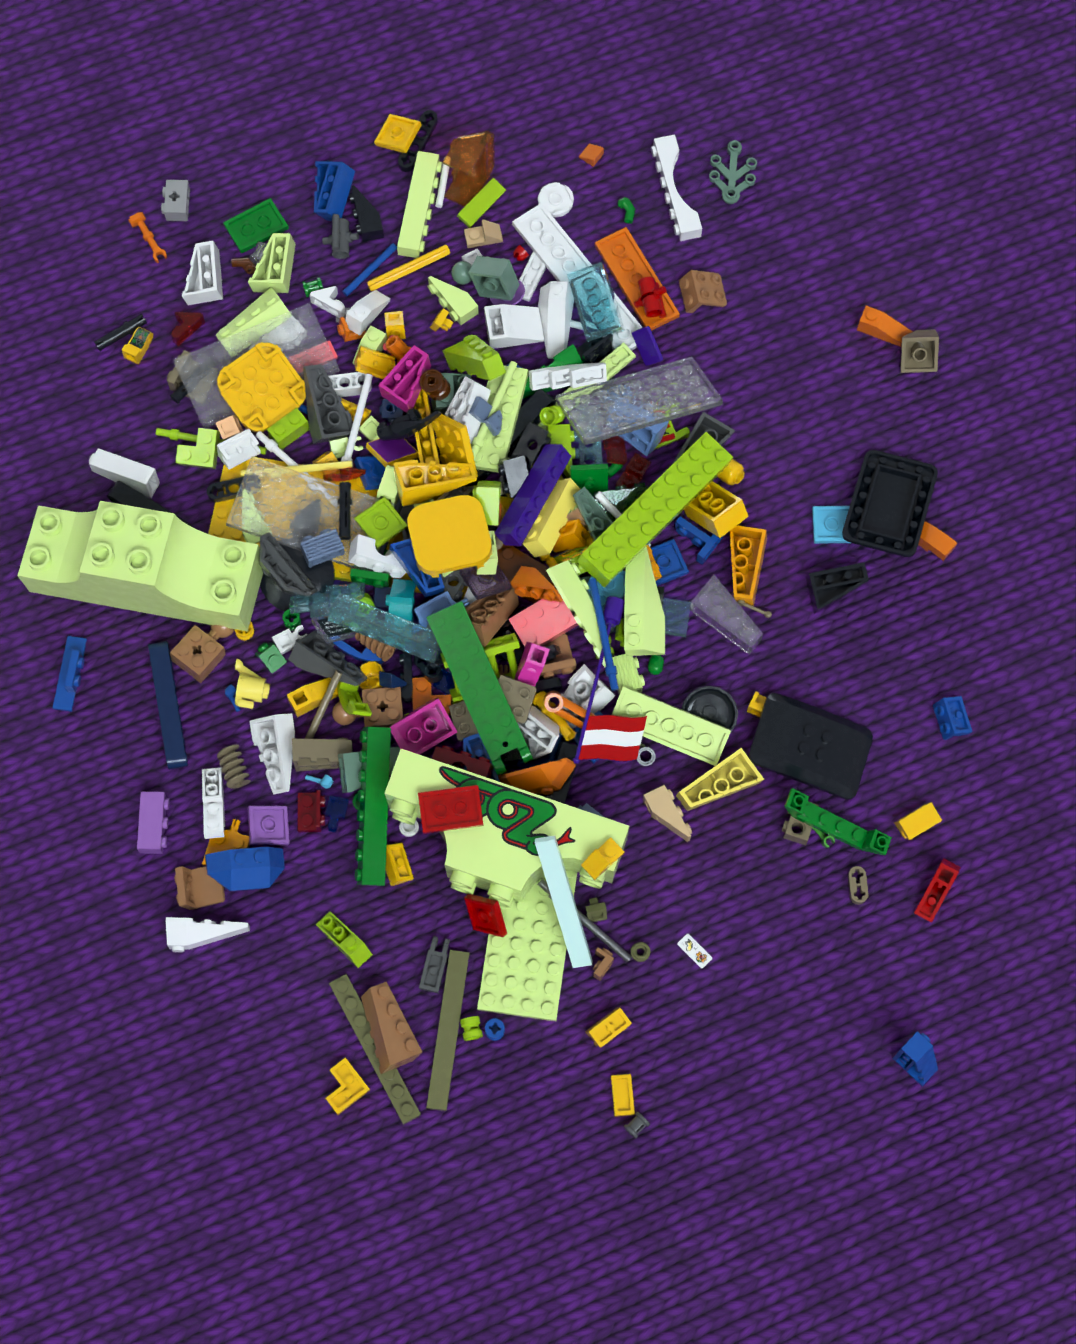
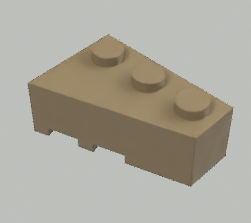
(319, 753)

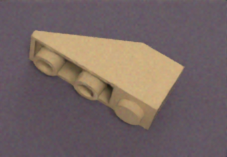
(662, 808)

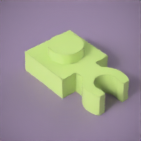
(339, 446)

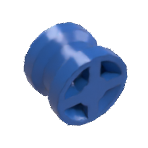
(494, 1034)

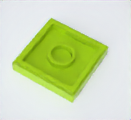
(381, 522)

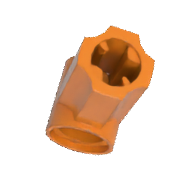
(397, 347)

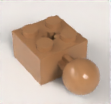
(197, 641)
(376, 698)

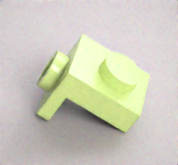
(369, 428)

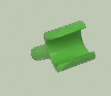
(824, 837)

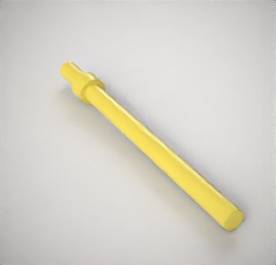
(317, 467)

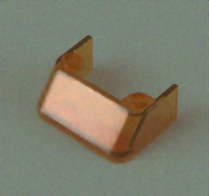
(472, 163)

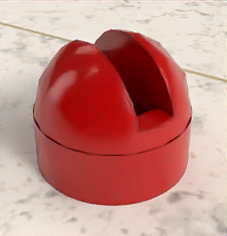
(520, 253)

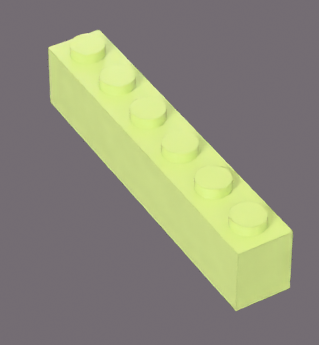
(418, 204)

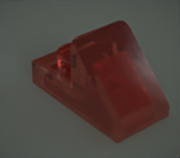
(189, 323)

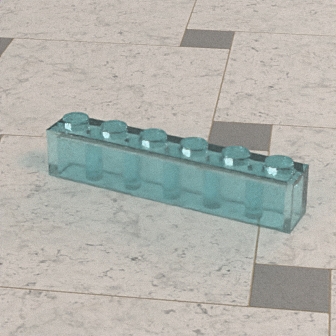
(384, 627)

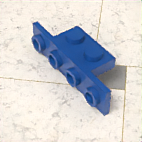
(70, 673)

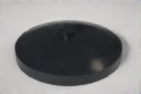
(320, 575)

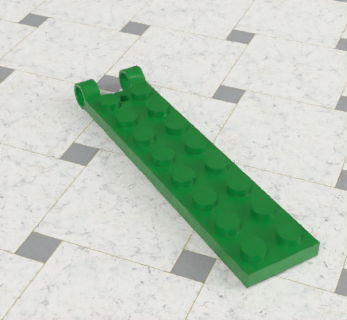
(478, 684)

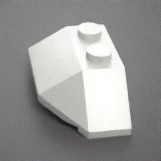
(540, 731)

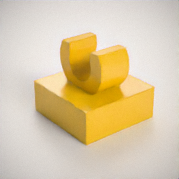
(441, 321)

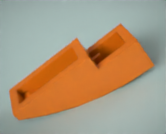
(936, 541)

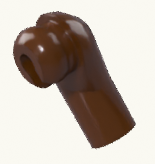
(245, 263)

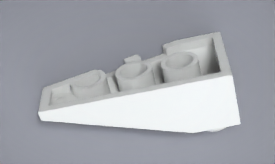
(580, 690)
(274, 740)
(187, 934)

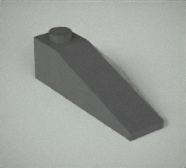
(325, 411)

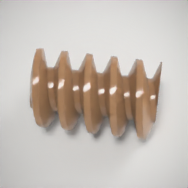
(380, 649)

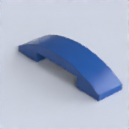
(366, 655)

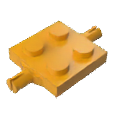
(231, 840)

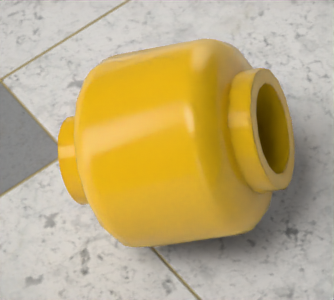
(732, 473)

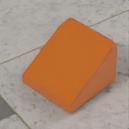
(592, 154)

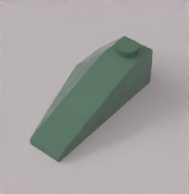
(592, 514)

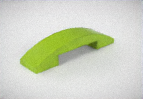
(351, 700)

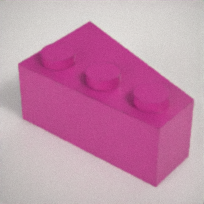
(403, 381)

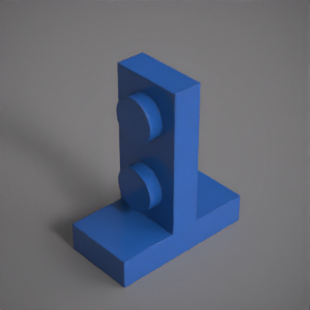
(698, 538)

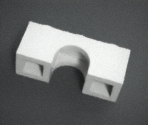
(364, 554)

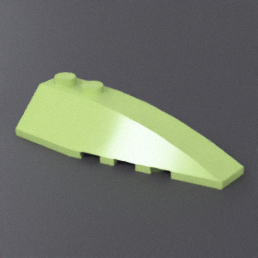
(578, 600)
(643, 609)

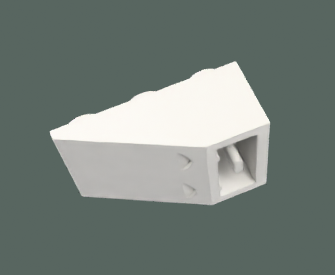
(513, 325)

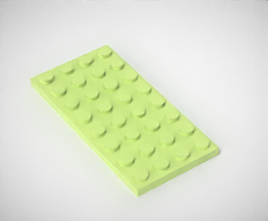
(527, 964)

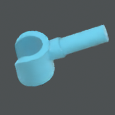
(325, 782)

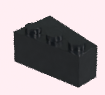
(833, 584)

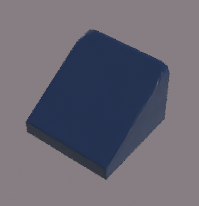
(390, 680)

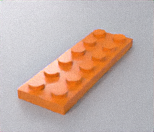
(628, 267)

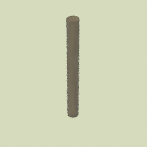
(324, 704)

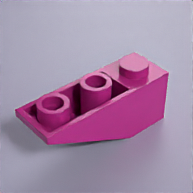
(531, 663)

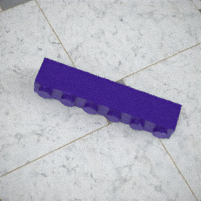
(533, 494)

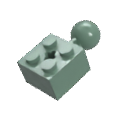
(490, 276)

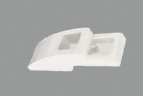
(213, 803)

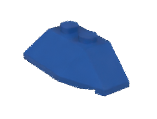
(245, 867)

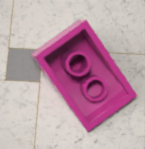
(423, 728)

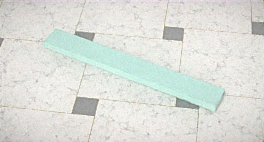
(563, 901)

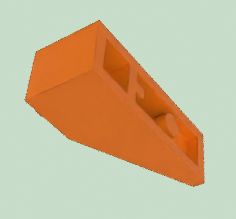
(882, 326)

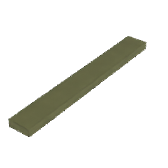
(448, 1030)

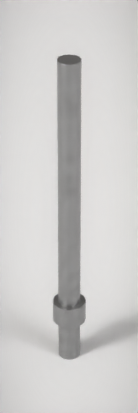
(594, 929)

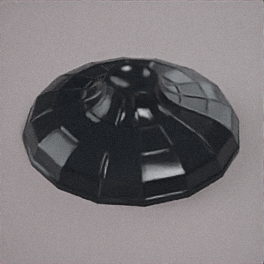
(713, 705)

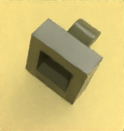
(596, 910)

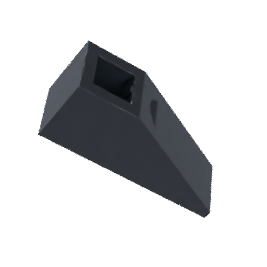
(368, 217)

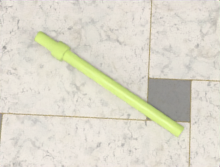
(478, 441)

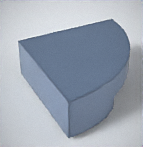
(494, 423)

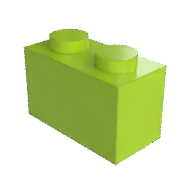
(288, 428)

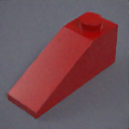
(937, 890)

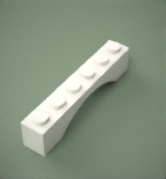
(686, 220)

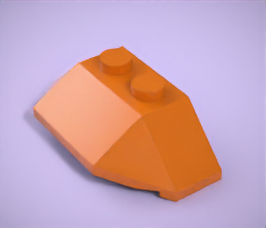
(540, 778)

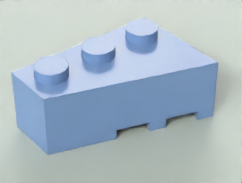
(647, 438)

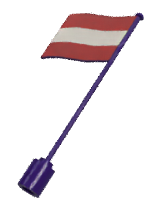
(609, 735)

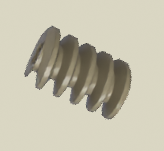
(231, 767)

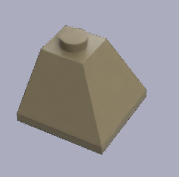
(920, 351)

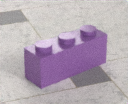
(152, 822)

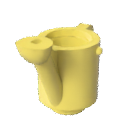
(249, 687)

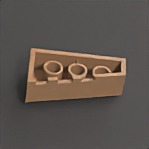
(491, 613)
(389, 1029)

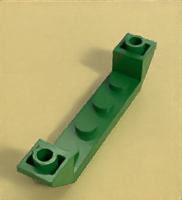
(835, 826)

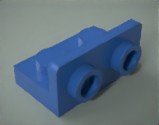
(952, 717)

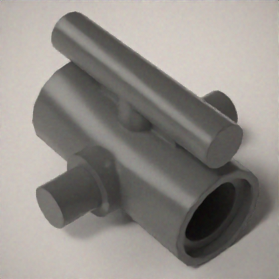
(340, 237)

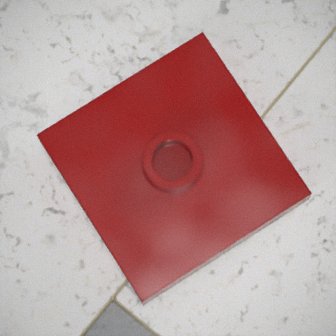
(485, 915)

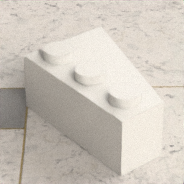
(462, 403)

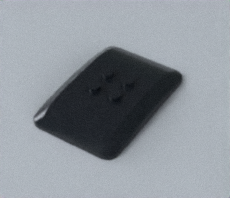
(890, 503)
(811, 746)

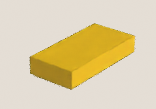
(622, 1095)

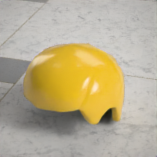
(371, 670)

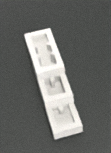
(568, 375)

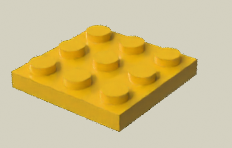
(453, 441)

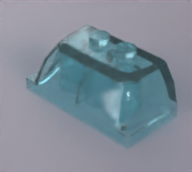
(595, 302)

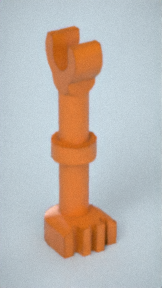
(138, 220)

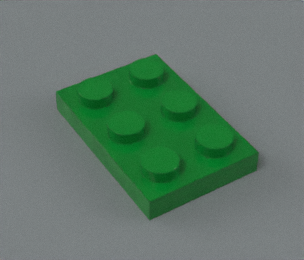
(255, 225)

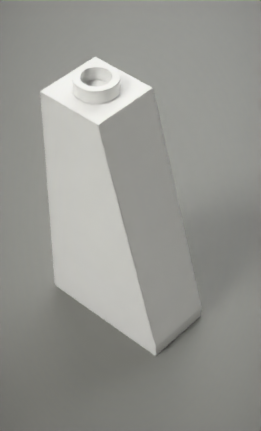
(117, 468)

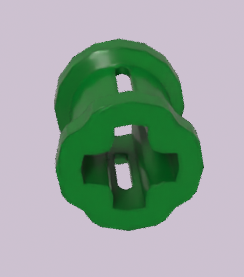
(312, 286)
(286, 618)

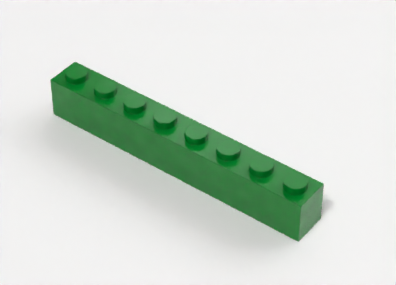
(373, 806)

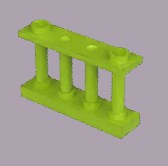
(505, 643)

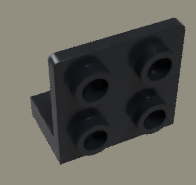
(595, 349)

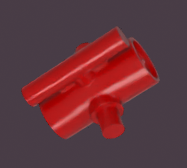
(651, 297)

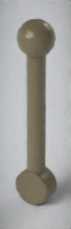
(768, 614)

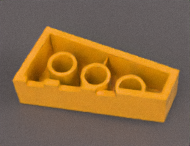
(746, 557)

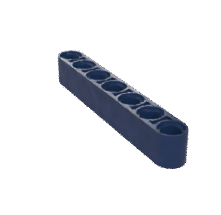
(168, 705)

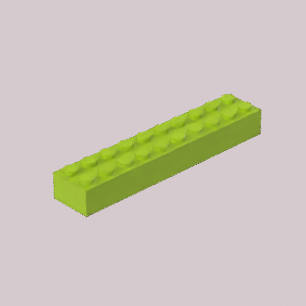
(655, 509)

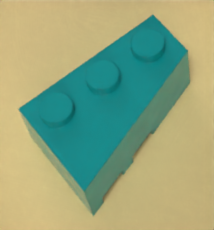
(401, 599)

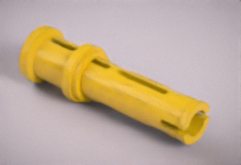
(565, 729)

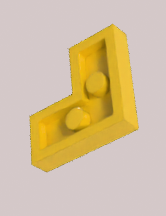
(351, 1086)

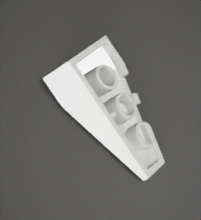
(556, 313)

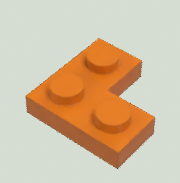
(423, 693)

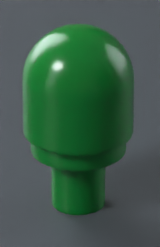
(655, 664)

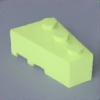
(275, 265)

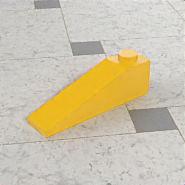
(424, 481)

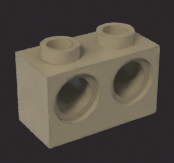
(801, 838)

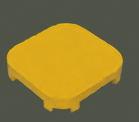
(261, 387)
(449, 535)

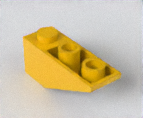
(309, 696)

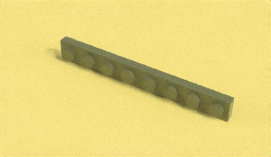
(390, 1080)

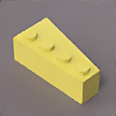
(551, 518)

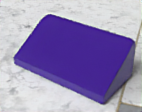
(647, 345)

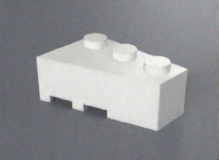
(204, 278)

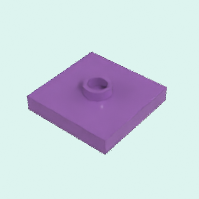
(268, 825)

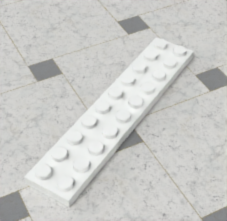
(564, 257)

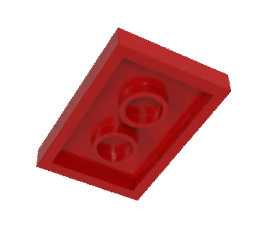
(450, 809)

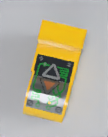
(137, 345)

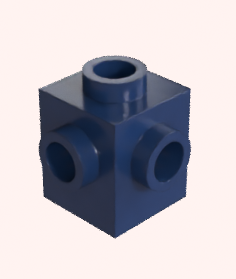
(390, 411)

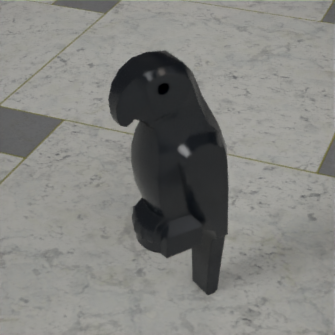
(405, 425)

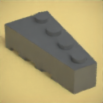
(715, 428)

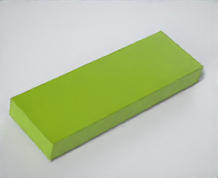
(481, 202)

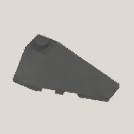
(317, 657)

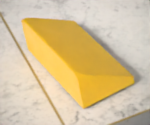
(397, 864)

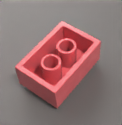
(543, 622)

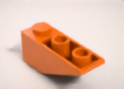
(531, 583)

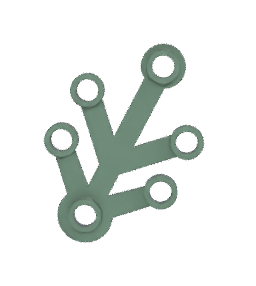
(731, 174)

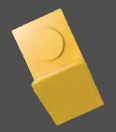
(602, 858)

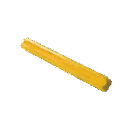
(408, 267)

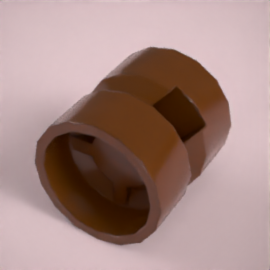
(435, 384)

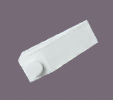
(365, 311)

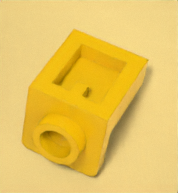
(395, 324)
(327, 457)

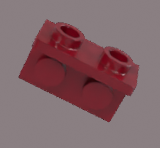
(310, 812)

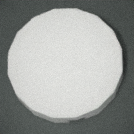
(556, 199)

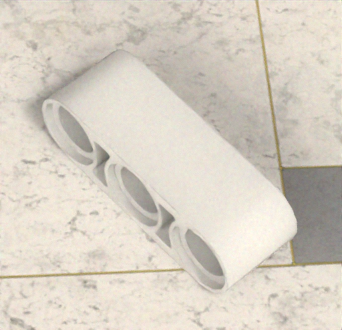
(352, 379)

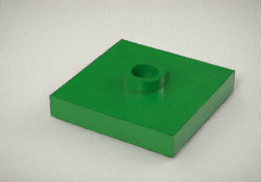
(591, 476)

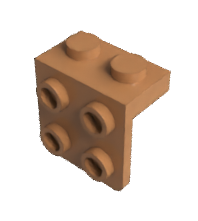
(701, 289)
(563, 663)
(197, 888)

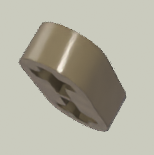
(853, 885)

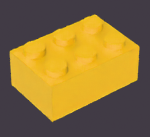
(716, 510)

